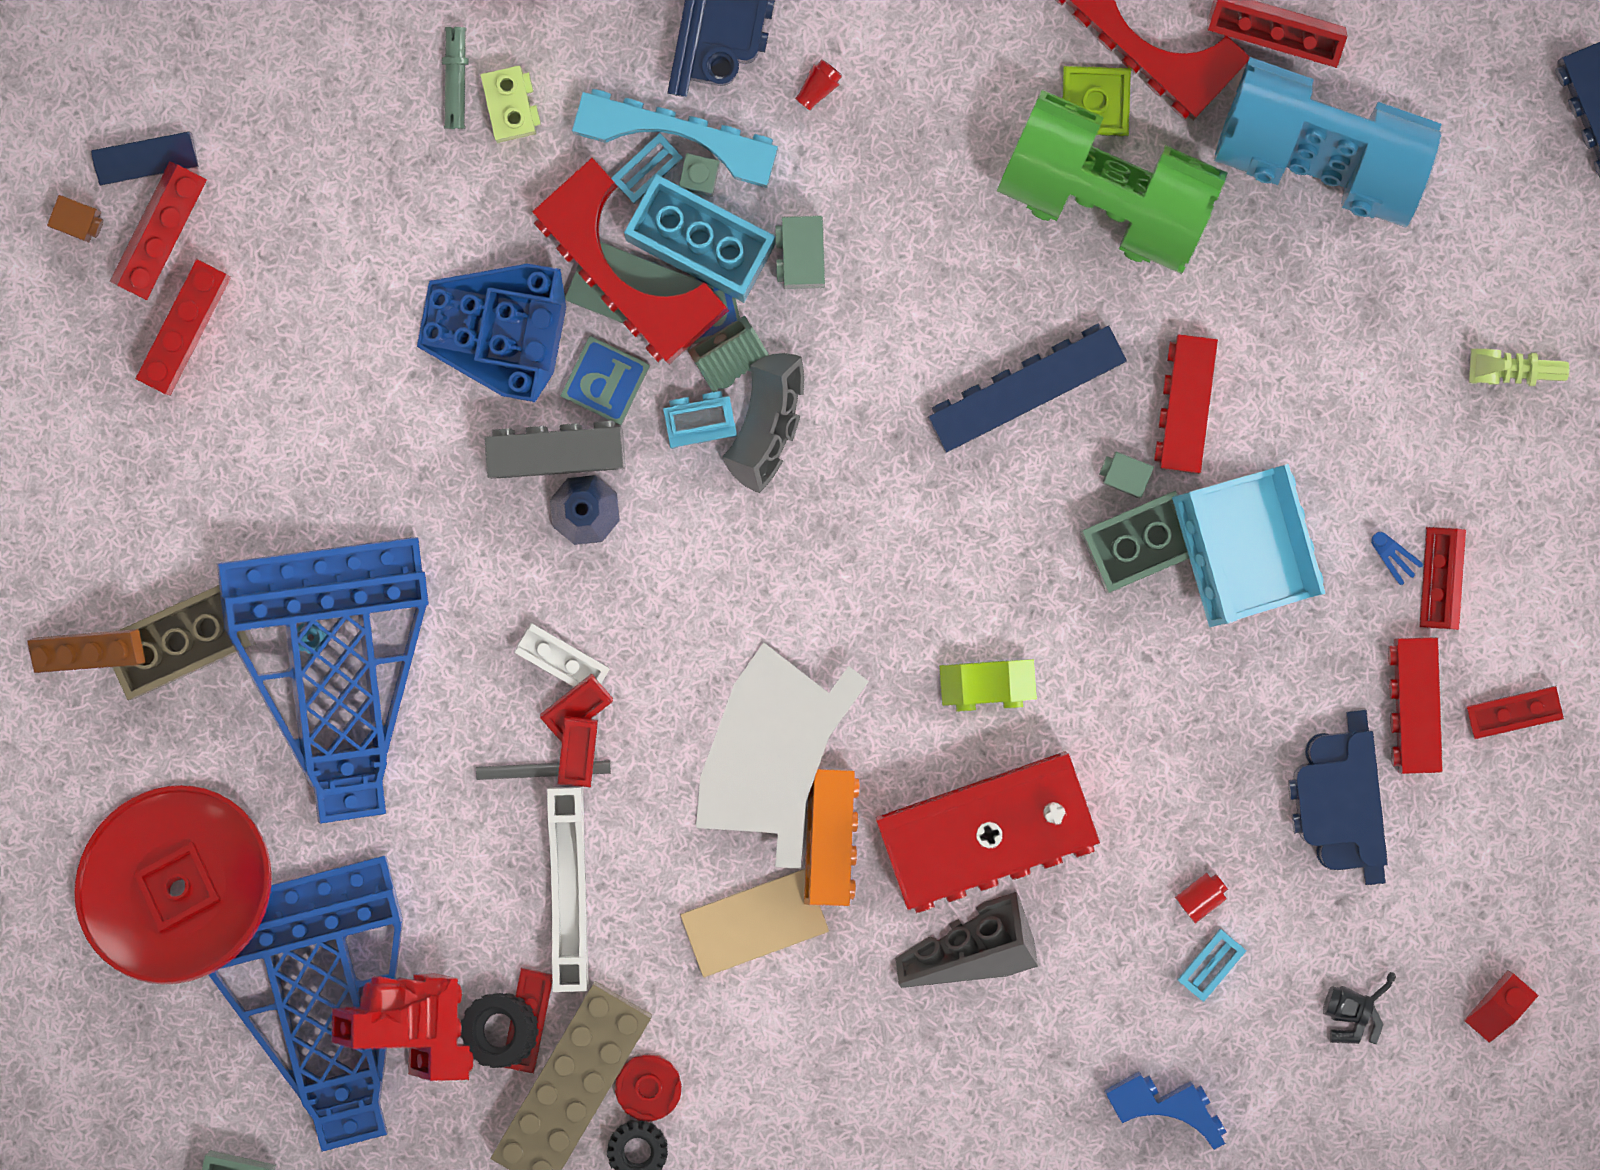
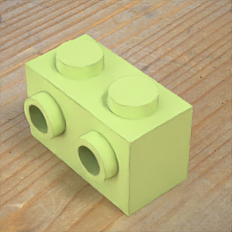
(509, 103)

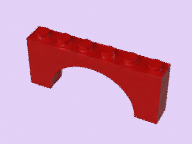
(1185, 78)
(574, 220)

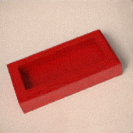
(582, 701)
(577, 751)

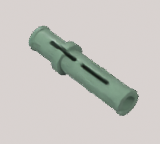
(455, 77)

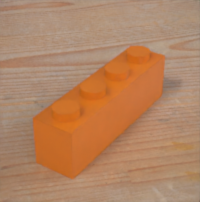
(830, 838)

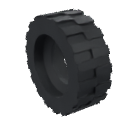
(524, 1030)

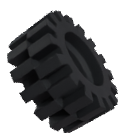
(642, 1130)

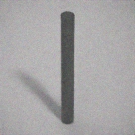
(532, 770)

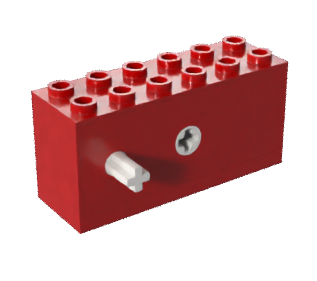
(1037, 822)

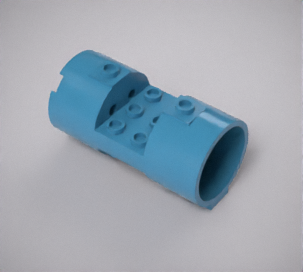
(1375, 159)

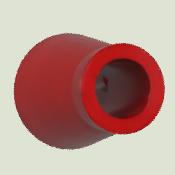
(818, 84)

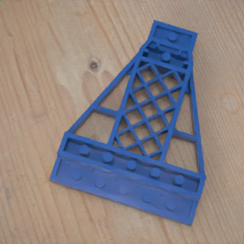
(322, 587)
(310, 913)

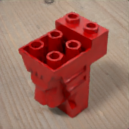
(412, 1016)

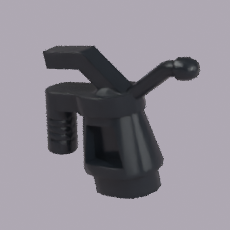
(1351, 1006)

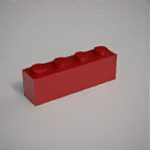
(1279, 30)
(158, 230)
(183, 327)
(1188, 403)
(1417, 705)

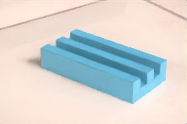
(668, 148)
(1183, 979)

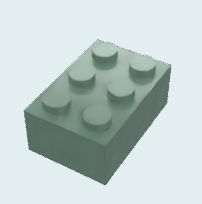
(1136, 543)

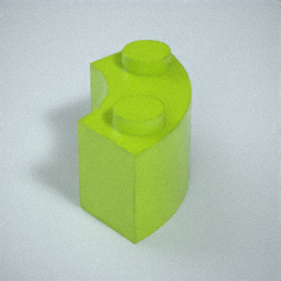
(988, 683)

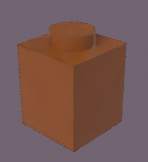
(75, 219)

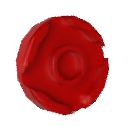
(655, 1079)

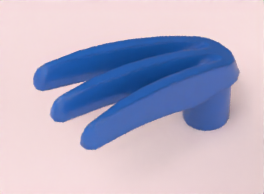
(1386, 547)

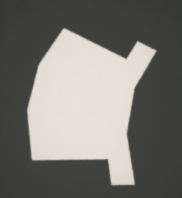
(771, 751)

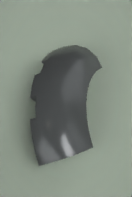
(769, 420)

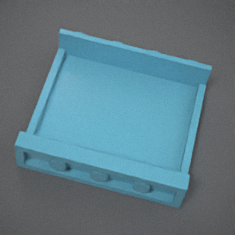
(1249, 545)

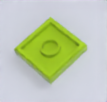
(1101, 92)

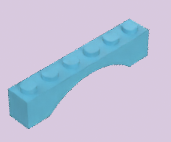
(607, 120)

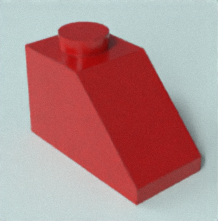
(1501, 1006)

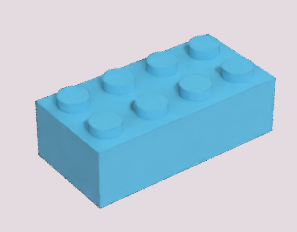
(700, 238)

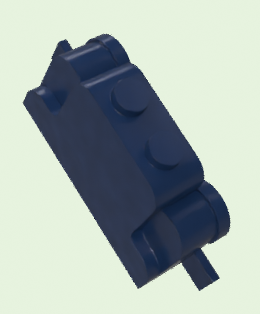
(716, 39)
(1342, 800)

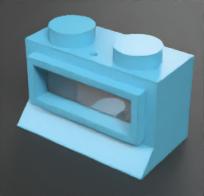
(699, 421)

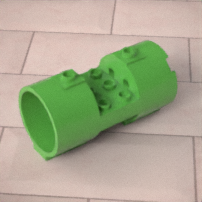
(1163, 206)

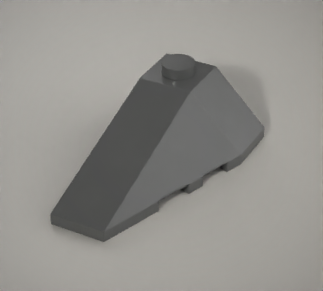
(984, 948)

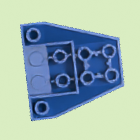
(497, 327)

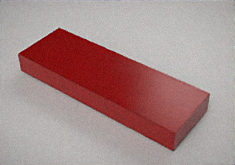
(535, 990)

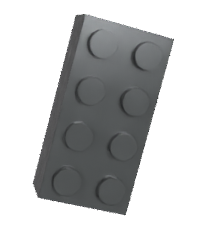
(555, 452)

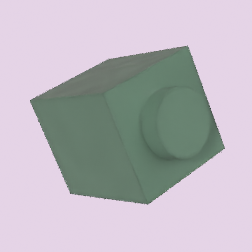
(699, 174)
(1126, 474)

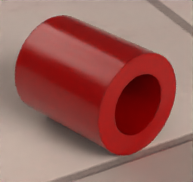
(1202, 896)

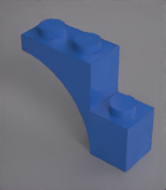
(1135, 1099)

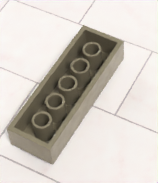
(573, 1082)

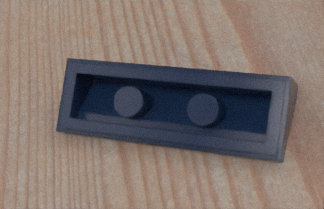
(143, 158)

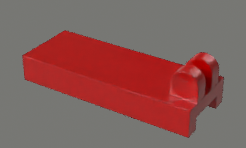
(1515, 712)

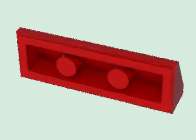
(1446, 578)

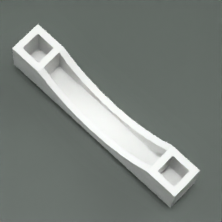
(568, 889)

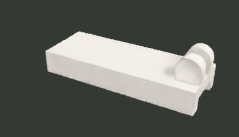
(558, 657)

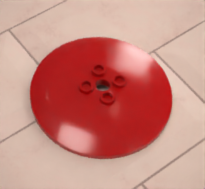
(138, 856)

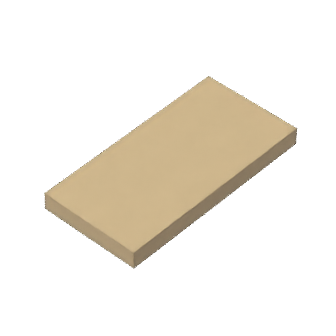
(752, 923)

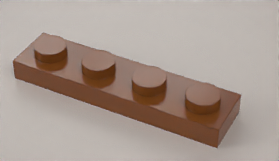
(86, 651)

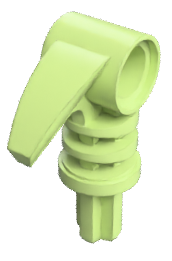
(1489, 367)

